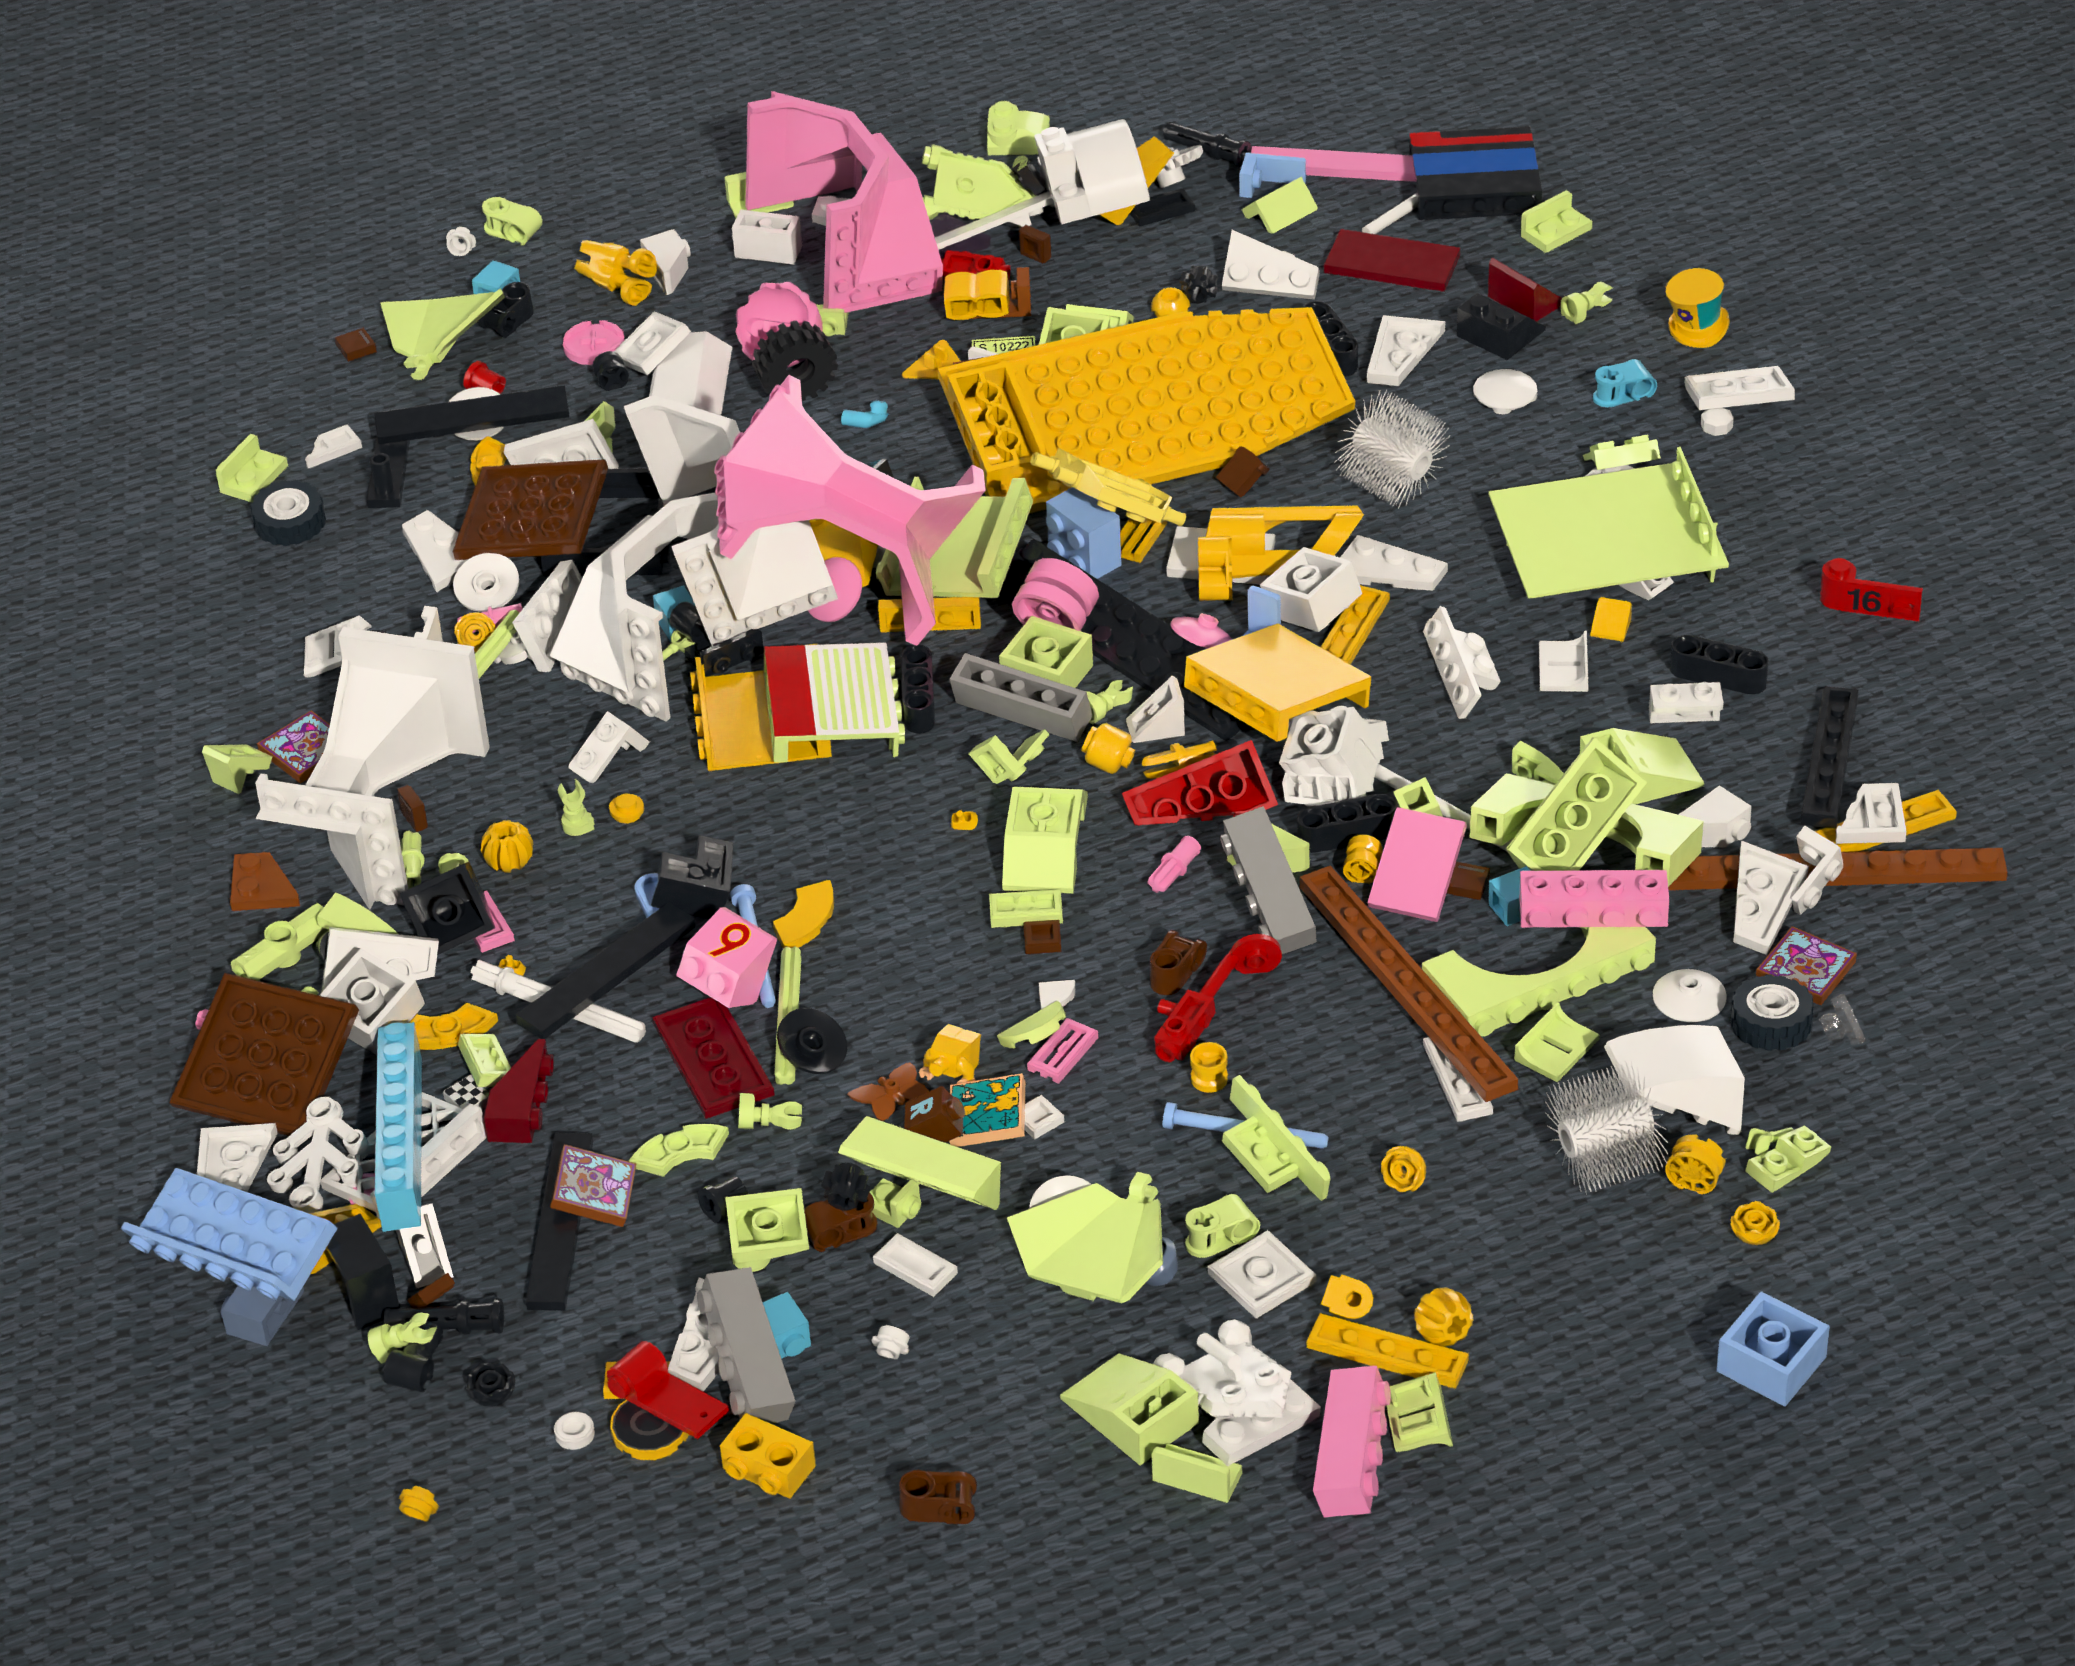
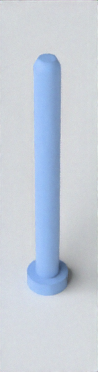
(744, 898)
(1222, 1124)

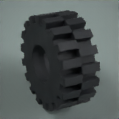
(793, 344)

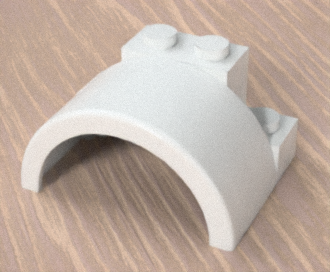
(1106, 165)

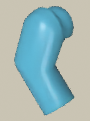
(866, 419)

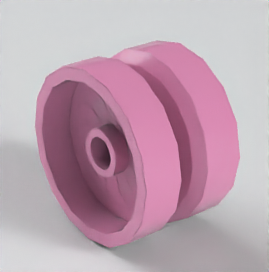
(1056, 594)

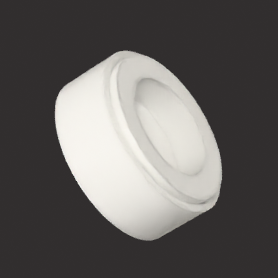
(574, 1430)

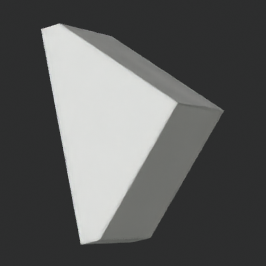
(1159, 715)

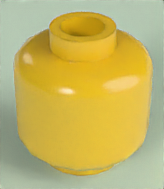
(1108, 748)

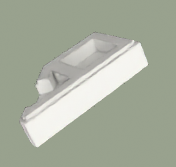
(333, 445)

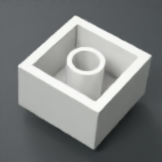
(1314, 588)
(378, 992)

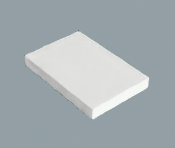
(1739, 388)
(1184, 555)

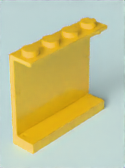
(738, 722)

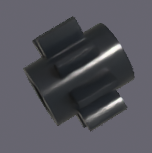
(1199, 284)
(845, 1186)

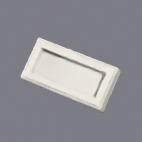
(915, 1264)

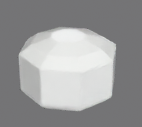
(1716, 421)

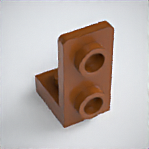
(1020, 295)

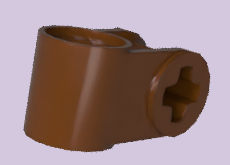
(1175, 962)
(836, 1227)
(934, 1497)

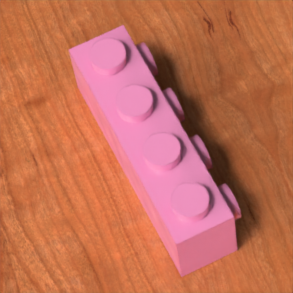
(1594, 898)
(1351, 1441)

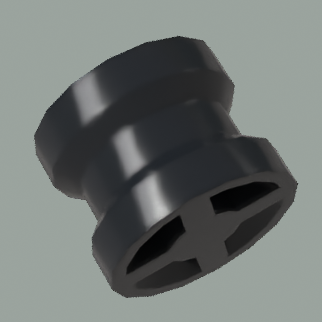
(610, 378)

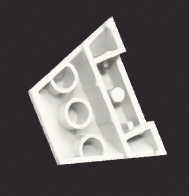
(1687, 1072)

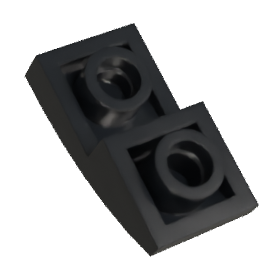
(1028, 175)

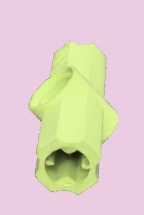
(281, 945)

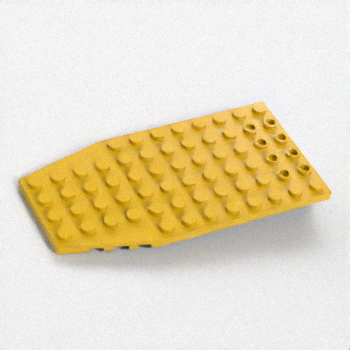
(1147, 397)

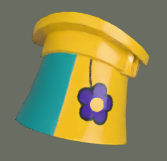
(1697, 308)

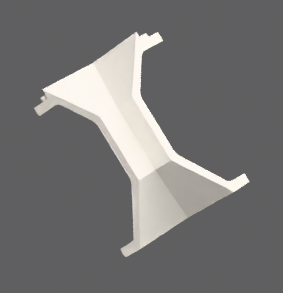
(775, 569)
(613, 638)
(392, 714)

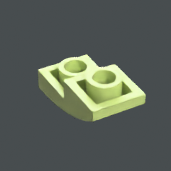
(1532, 764)
(347, 914)
(1792, 1156)

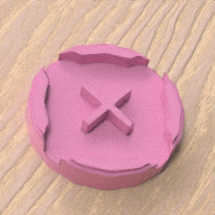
(587, 341)

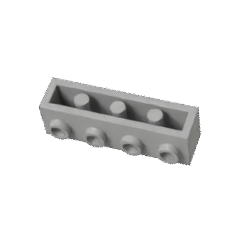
(1021, 697)
(1268, 880)
(745, 1346)

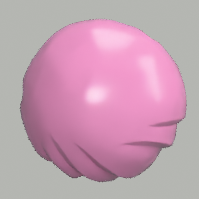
(771, 307)

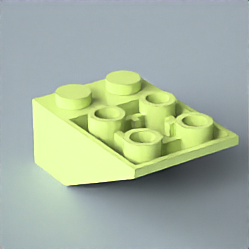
(1653, 758)
(1135, 1405)

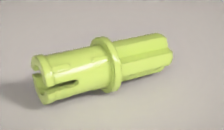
(412, 857)

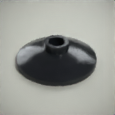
(818, 1032)

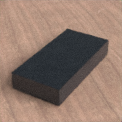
(1163, 207)

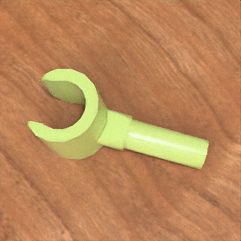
(679, 642)
(1761, 1139)

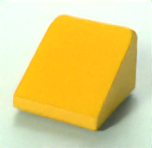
(1611, 619)

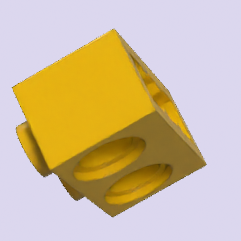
(767, 1456)

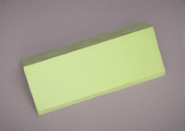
(1577, 812)
(925, 1161)

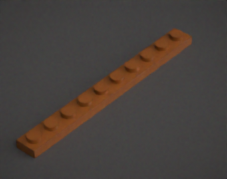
(1866, 868)
(1409, 984)

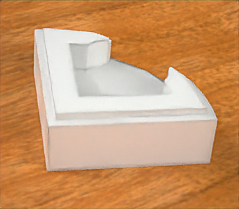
(1057, 990)

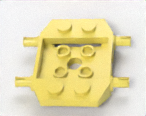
(1110, 488)

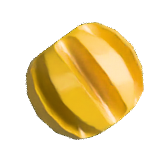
(507, 846)
(1443, 1317)

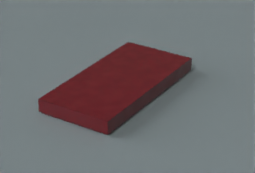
(1392, 260)
(712, 1056)

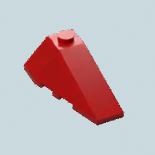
(1213, 787)

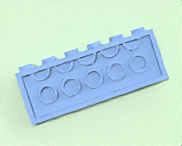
(233, 1235)

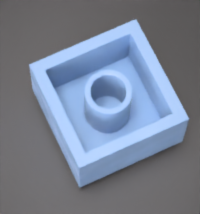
(1084, 532)
(1772, 1348)

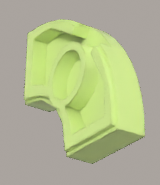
(691, 1143)

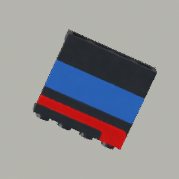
(1475, 172)

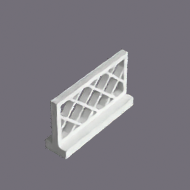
(440, 1154)

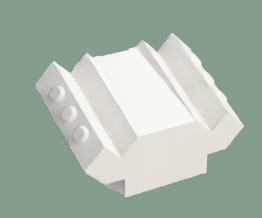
(1331, 756)

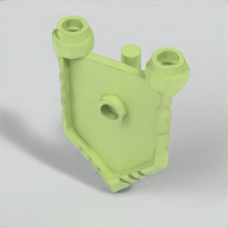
(970, 185)

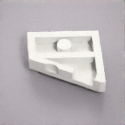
(1874, 816)

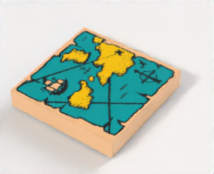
(992, 1109)

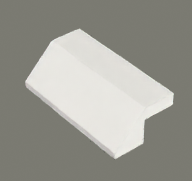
(694, 372)

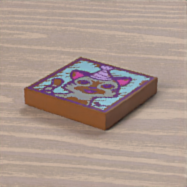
(298, 745)
(1809, 961)
(593, 1185)

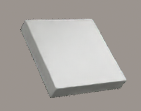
(651, 342)
(1262, 1274)

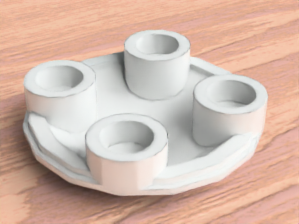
(1505, 390)

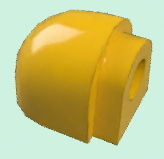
(1347, 1297)

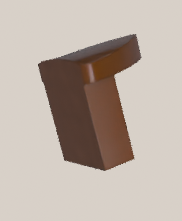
(1242, 471)

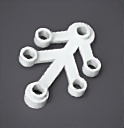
(322, 1117)

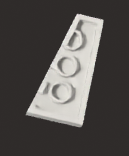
(546, 612)

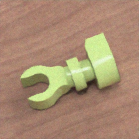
(1576, 305)
(1105, 701)
(575, 817)
(776, 1115)
(388, 1338)

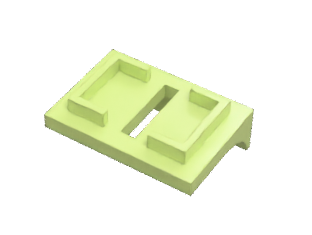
(1634, 451)
(1561, 1032)
(1423, 1427)

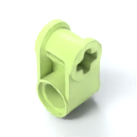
(510, 221)
(1222, 1222)

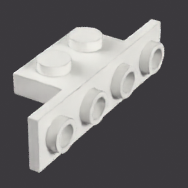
(1461, 662)

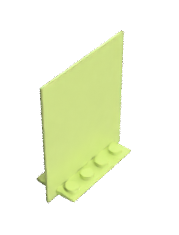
(1608, 529)

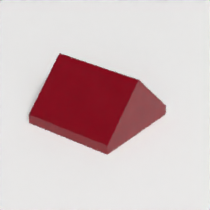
(1520, 292)

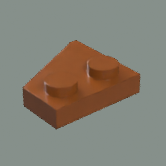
(260, 884)

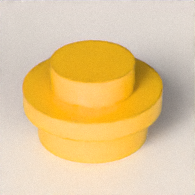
(626, 808)
(418, 1503)

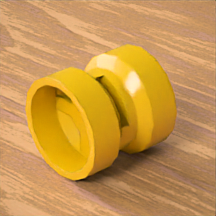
(1362, 859)
(1209, 1067)

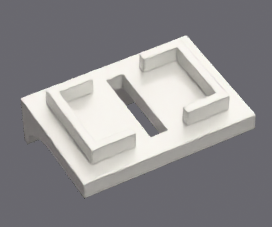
(320, 647)
(1564, 665)

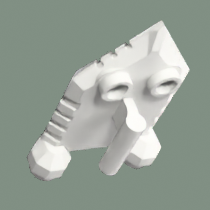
(1234, 1375)

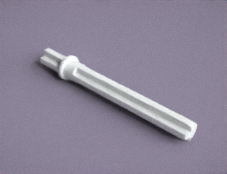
(519, 986)

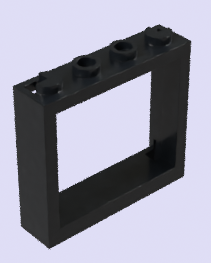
(617, 484)

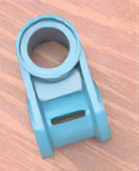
(1625, 382)

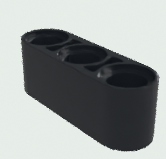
(1338, 336)
(1715, 661)
(918, 689)
(1336, 823)

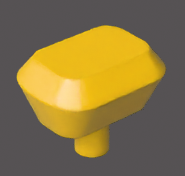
(964, 820)
(518, 966)

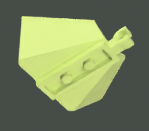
(431, 327)
(1093, 1240)

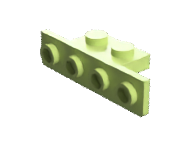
(1269, 1147)

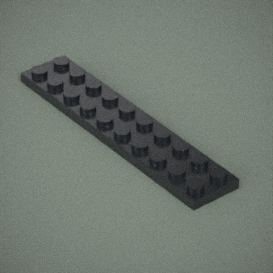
(1132, 642)

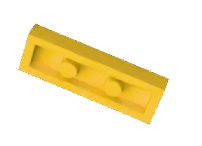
(950, 614)

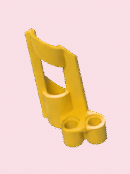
(1237, 543)

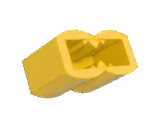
(976, 294)

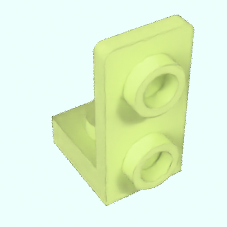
(999, 763)

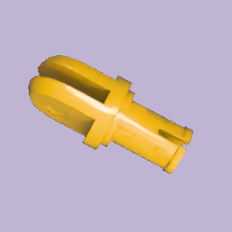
(1179, 756)

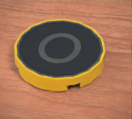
(644, 1433)

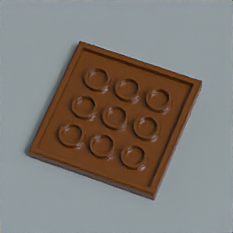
(531, 509)
(263, 1054)

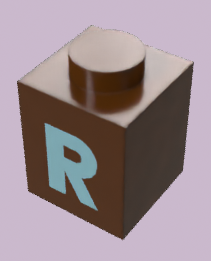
(935, 1115)

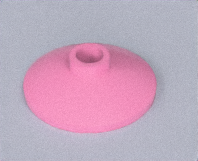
(848, 587)
(1200, 631)

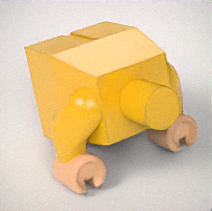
(952, 1054)

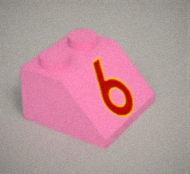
(728, 959)

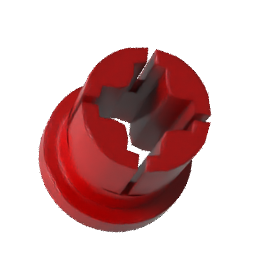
(480, 376)

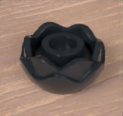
(490, 1384)

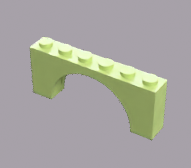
(1654, 836)
(1498, 999)

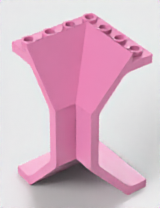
(876, 242)
(794, 472)

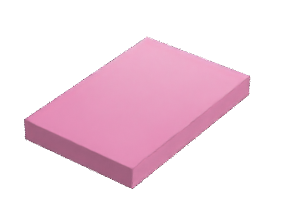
(1417, 864)

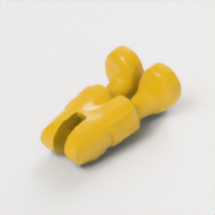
(608, 267)

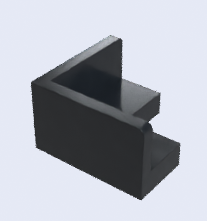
(696, 884)
(365, 1271)

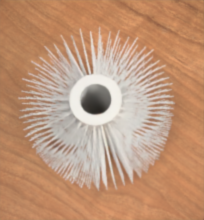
(1392, 448)
(1606, 1127)

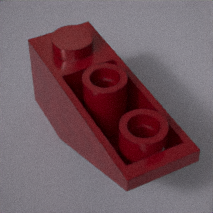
(515, 1100)

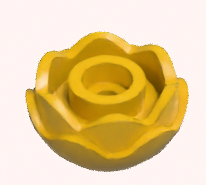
(1169, 302)
(470, 622)
(1393, 1169)
(1755, 1223)

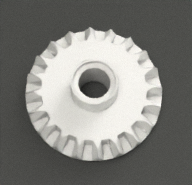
(1172, 170)

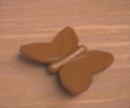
(896, 1089)

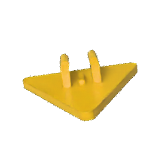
(927, 365)

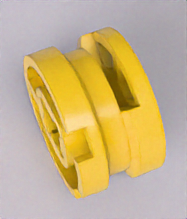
(1695, 1163)

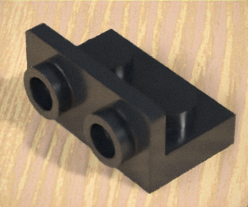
(728, 653)

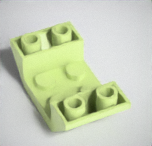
(1042, 839)

